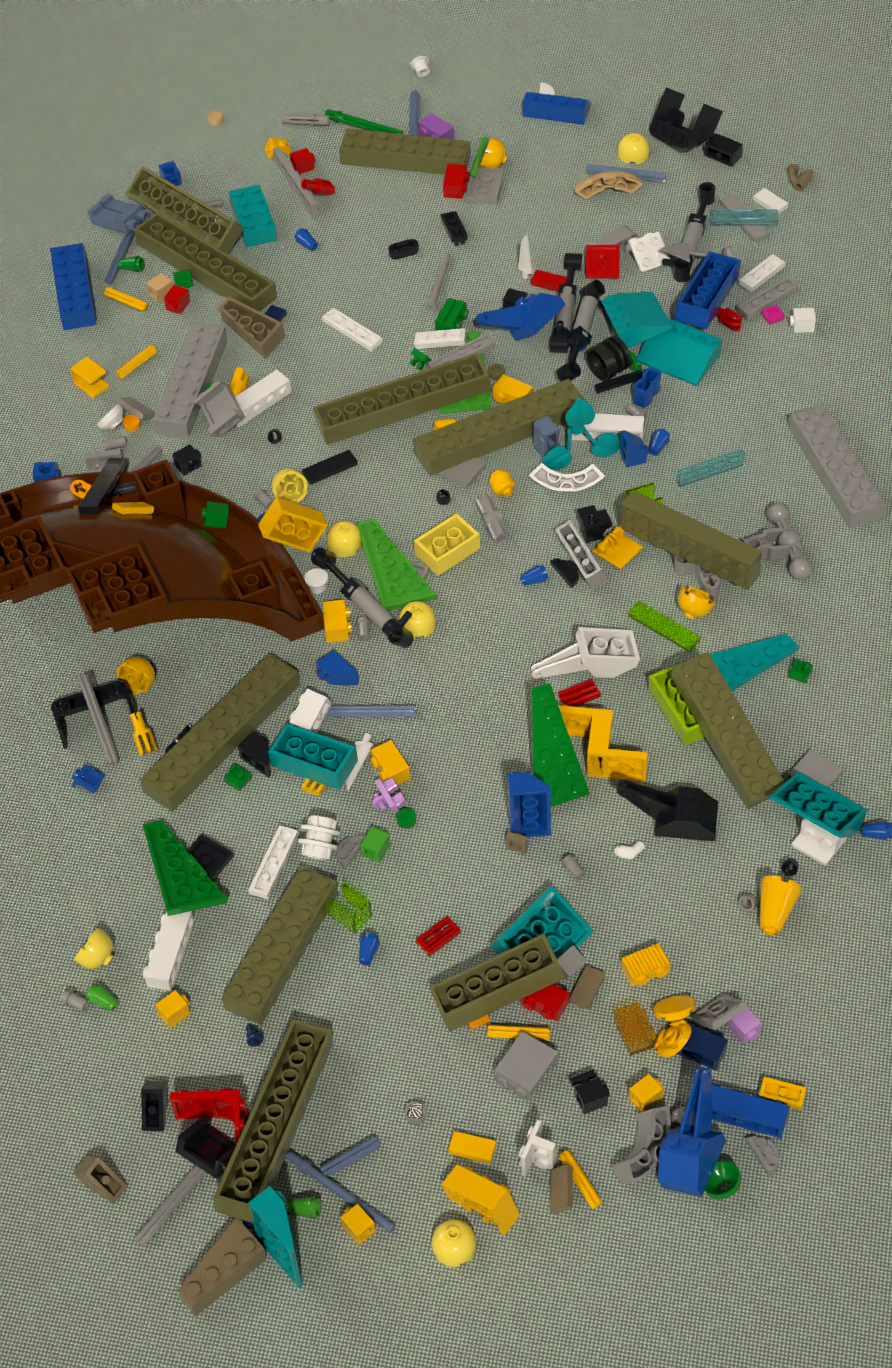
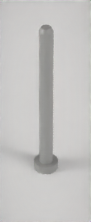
(431, 304)

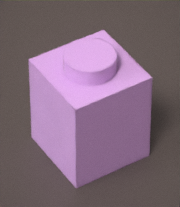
(745, 1026)

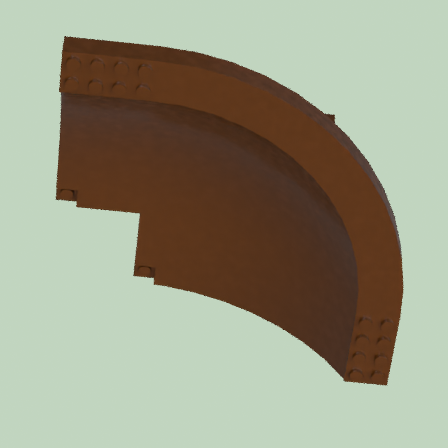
(153, 564)

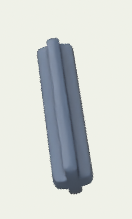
(350, 1156)

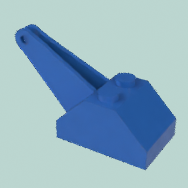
(525, 317)
(693, 1148)

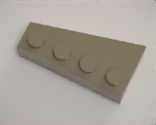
(253, 326)
(222, 1267)

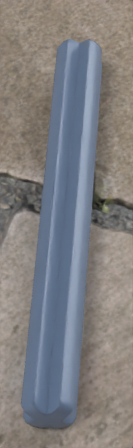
(414, 113)
(642, 174)
(120, 254)
(372, 711)

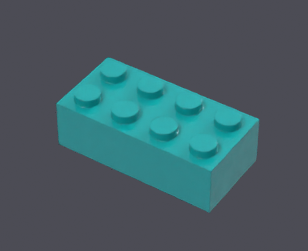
(253, 214)
(313, 756)

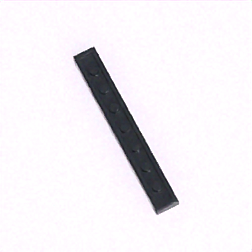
(102, 485)

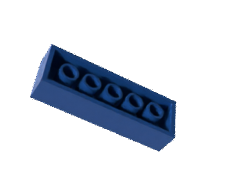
(73, 286)
(707, 290)

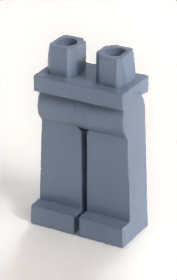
(117, 214)

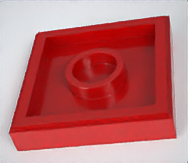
(602, 261)

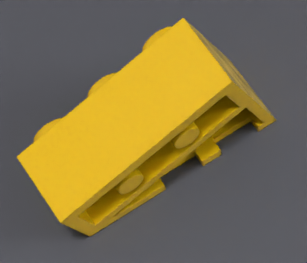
(481, 1195)

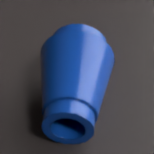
(306, 239)
(659, 441)
(535, 575)
(878, 830)
(368, 947)

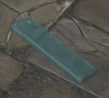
(745, 217)
(711, 468)

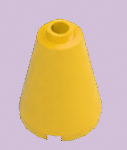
(776, 903)

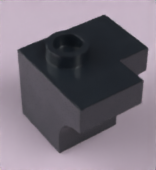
(593, 523)

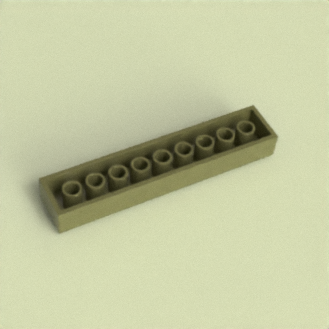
(205, 262)
(402, 398)
(493, 427)
(220, 732)
(274, 1118)

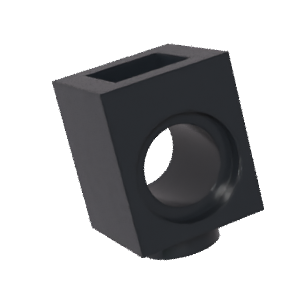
(187, 459)

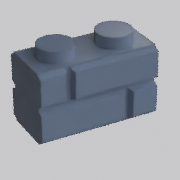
(545, 435)

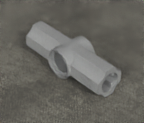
(492, 519)

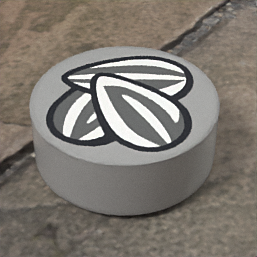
(415, 1112)

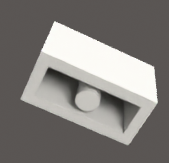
(310, 711)

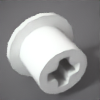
(420, 65)
(316, 580)

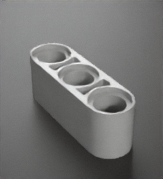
(617, 237)

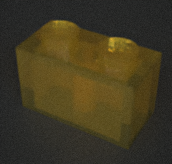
(634, 1029)

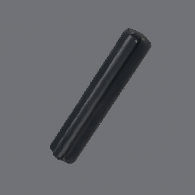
(618, 381)

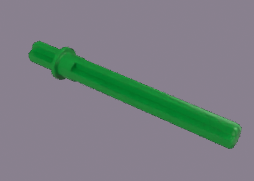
(358, 122)

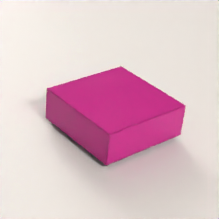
(773, 314)

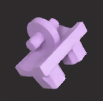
(386, 789)

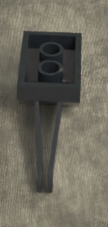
(678, 813)

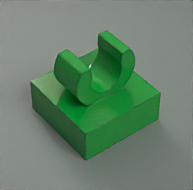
(183, 278)
(419, 357)
(800, 671)
(237, 777)

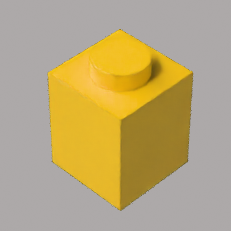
(173, 1008)
(646, 1093)
(357, 1224)

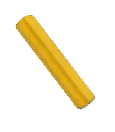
(125, 299)
(136, 361)
(513, 1032)
(581, 1180)

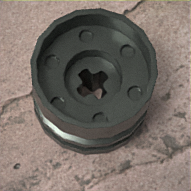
(608, 358)

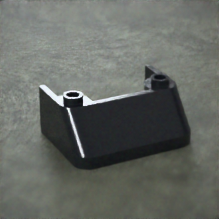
(669, 120)
(76, 702)

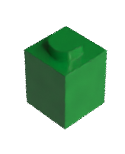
(215, 514)

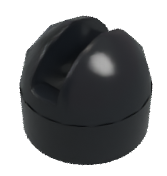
(271, 436)
(441, 497)
(786, 867)

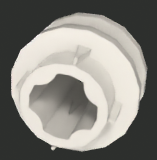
(319, 837)

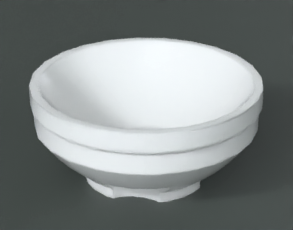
(112, 418)

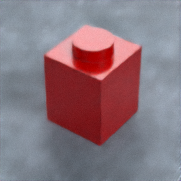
(302, 160)
(177, 299)

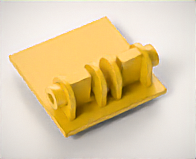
(617, 548)

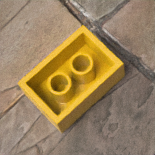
(292, 524)

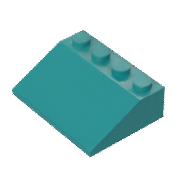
(635, 316)
(681, 352)
(820, 805)
(549, 916)
(274, 1230)

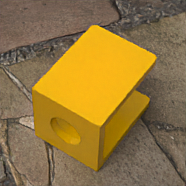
(87, 376)

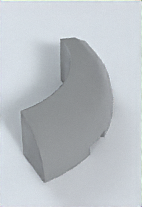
(643, 1158)

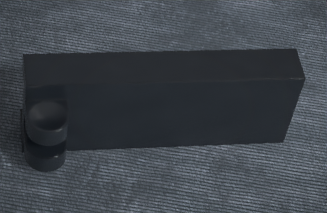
(454, 227)

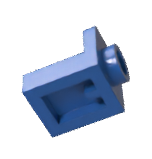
(87, 778)

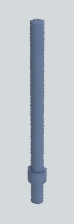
(306, 1167)

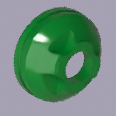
(723, 1172)

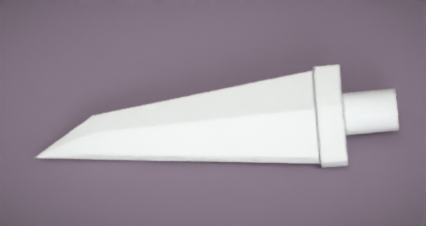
(525, 263)
(362, 748)

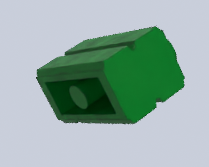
(451, 315)

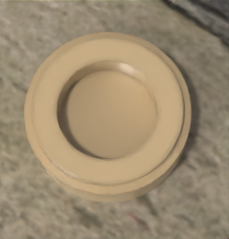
(215, 118)

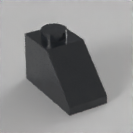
(255, 753)
(154, 1105)

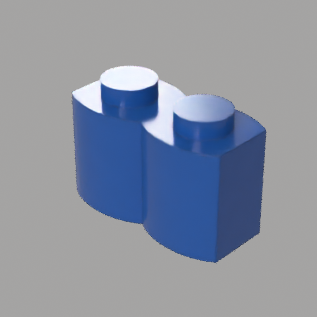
(647, 387)

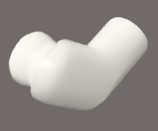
(628, 852)

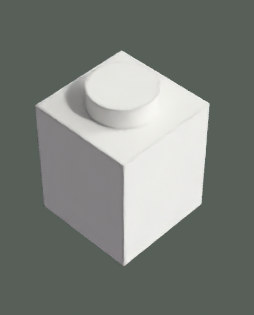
(803, 320)

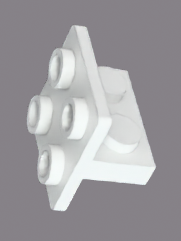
(817, 842)
(537, 1151)

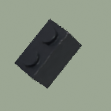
(723, 150)

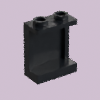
(205, 1147)

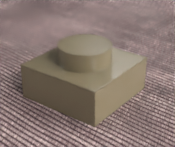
(516, 842)

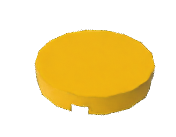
(674, 1008)
(674, 1039)

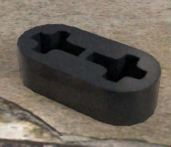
(403, 249)

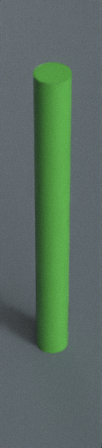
(479, 156)

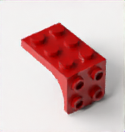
(216, 1104)

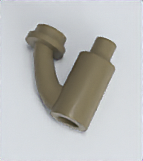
(803, 180)

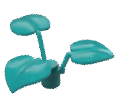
(577, 416)

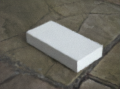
(770, 200)

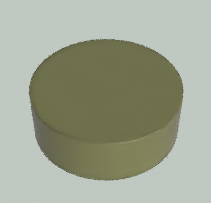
(496, 371)

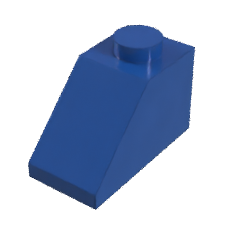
(633, 449)
(336, 670)

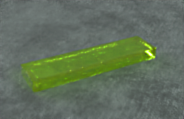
(664, 626)

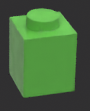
(375, 844)

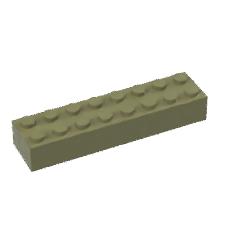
(402, 151)
(184, 209)
(691, 540)
(727, 729)
(280, 946)

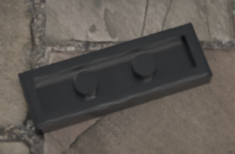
(329, 467)

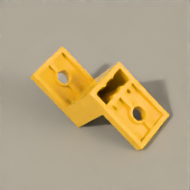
(600, 758)

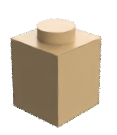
(159, 287)

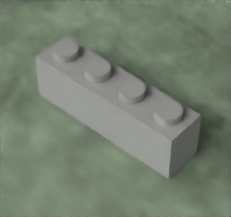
(581, 555)

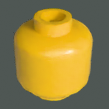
(502, 483)

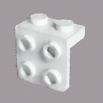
(647, 251)

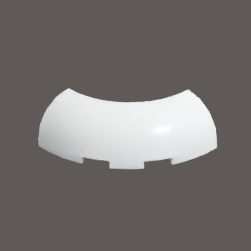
(566, 482)

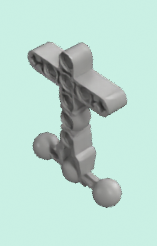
(788, 541)

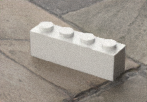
(263, 395)
(612, 423)
(168, 950)

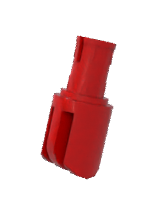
(318, 186)
(730, 318)

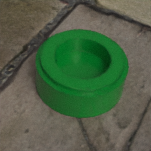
(406, 818)

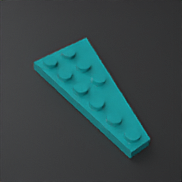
(748, 661)

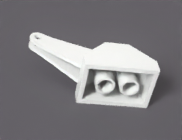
(598, 650)

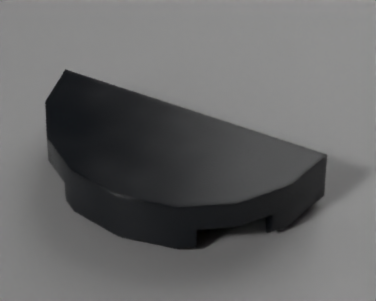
(567, 570)
(179, 737)

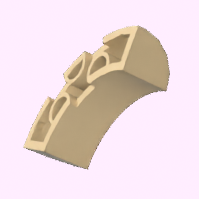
(607, 179)

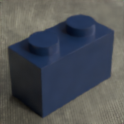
(704, 1048)

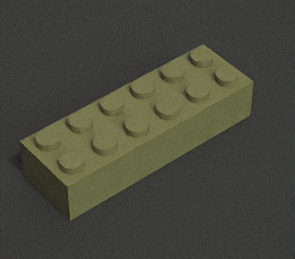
(496, 982)

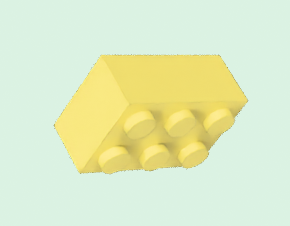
(447, 544)

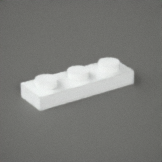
(762, 273)
(440, 338)

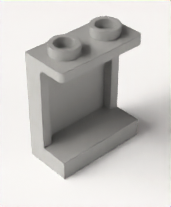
(220, 408)
(525, 1065)

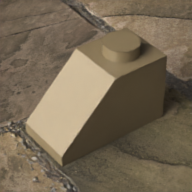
(100, 1178)

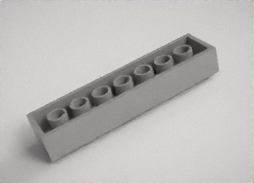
(189, 378)
(836, 466)

